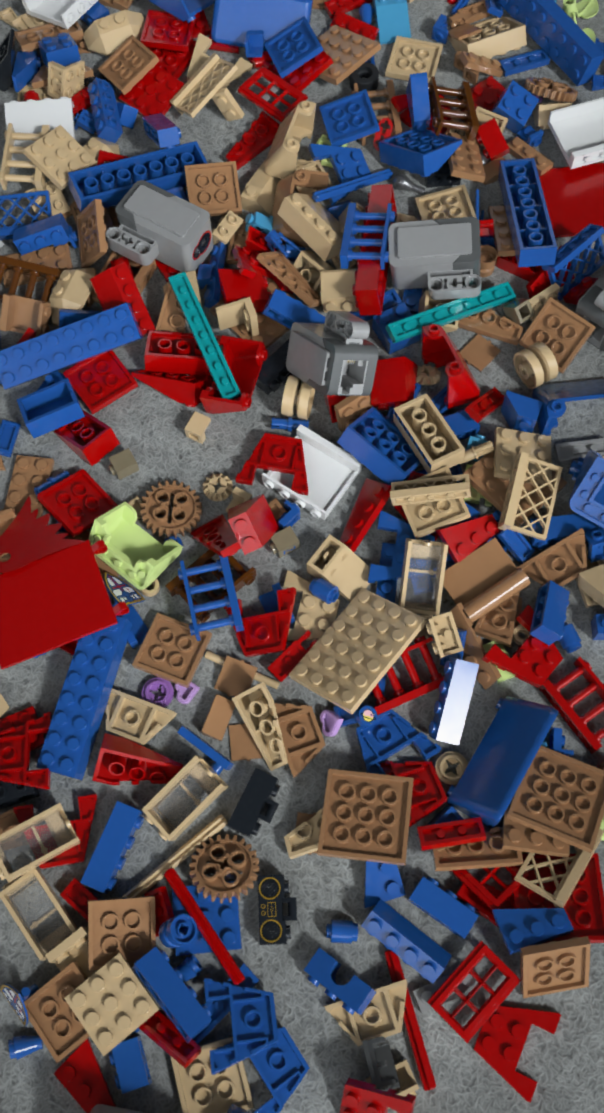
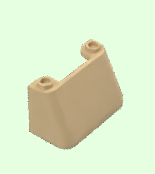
(285, 147)

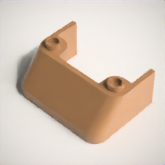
(286, 187)

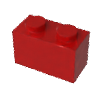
(492, 140)

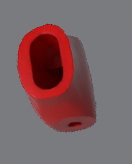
(263, 61)

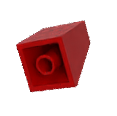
(237, 286)
(393, 382)
(252, 523)

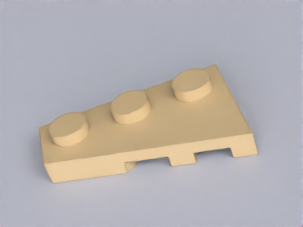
(305, 837)

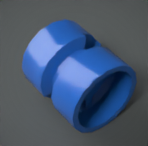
(178, 931)

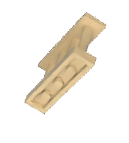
(39, 177)

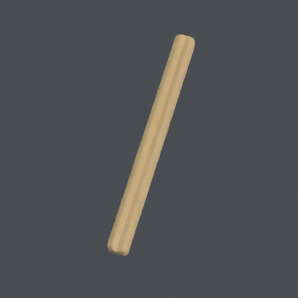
(177, 857)

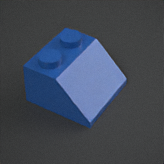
(520, 411)

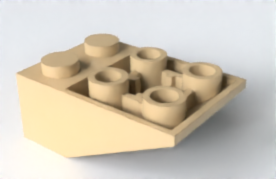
(340, 567)

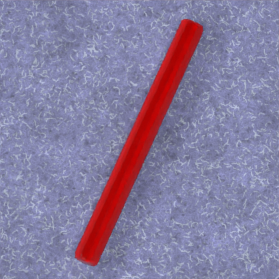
(204, 926)
(411, 1025)

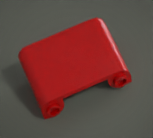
(441, 351)
(245, 362)

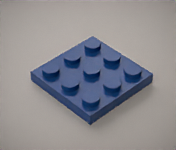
(293, 47)
(349, 118)
(222, 917)

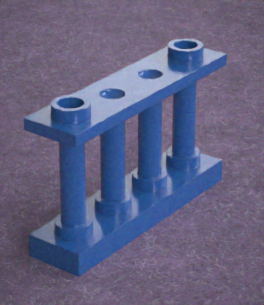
(351, 229)
(230, 601)

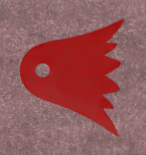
(31, 539)

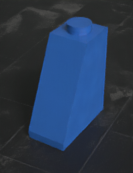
(418, 101)

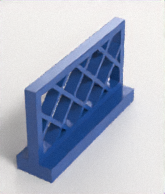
(7, 233)
(572, 250)

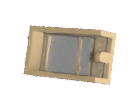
(423, 576)
(184, 798)
(35, 842)
(38, 912)

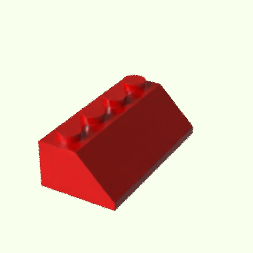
(118, 287)
(174, 353)

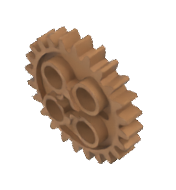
(547, 88)
(188, 510)
(224, 868)

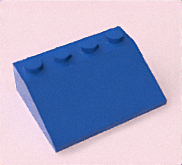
(418, 151)
(380, 447)

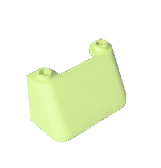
(130, 548)

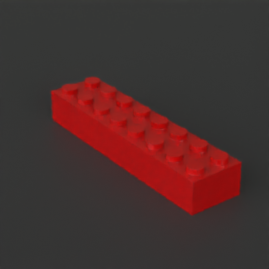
(370, 278)

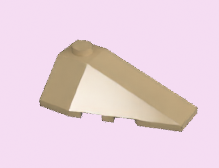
(260, 192)
(261, 719)

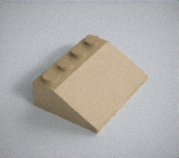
(496, 38)
(312, 224)

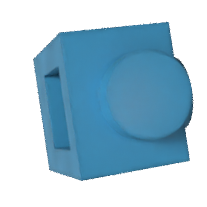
(259, 222)

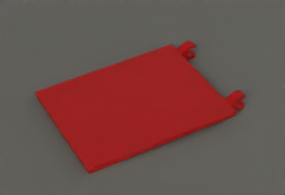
(574, 198)
(54, 603)

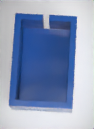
(50, 408)

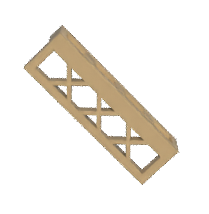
(430, 492)

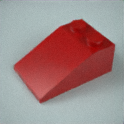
(88, 438)

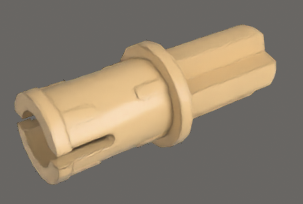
(478, 451)

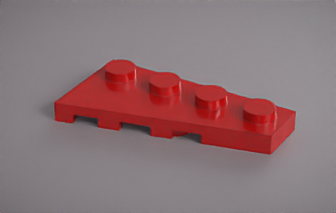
(365, 511)

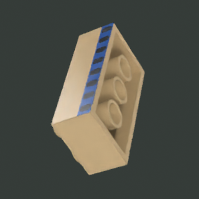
(428, 434)

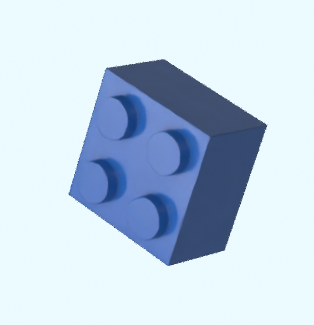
(59, 49)
(516, 105)
(389, 316)

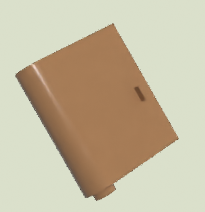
(484, 580)

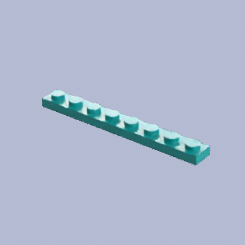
(450, 312)
(204, 336)

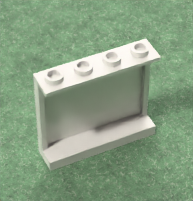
(58, 12)
(32, 114)
(580, 132)
(328, 475)

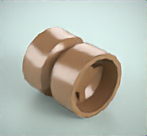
(488, 260)

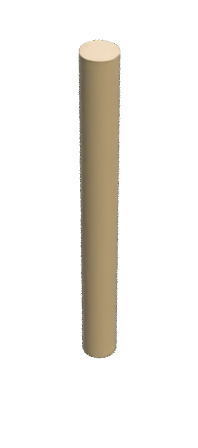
(258, 677)

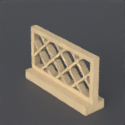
(197, 85)
(514, 491)
(569, 879)

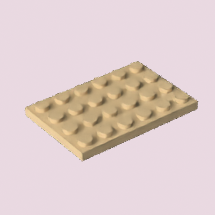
(357, 650)

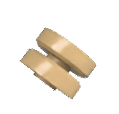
(535, 365)
(297, 397)

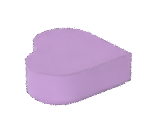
(185, 695)
(331, 722)

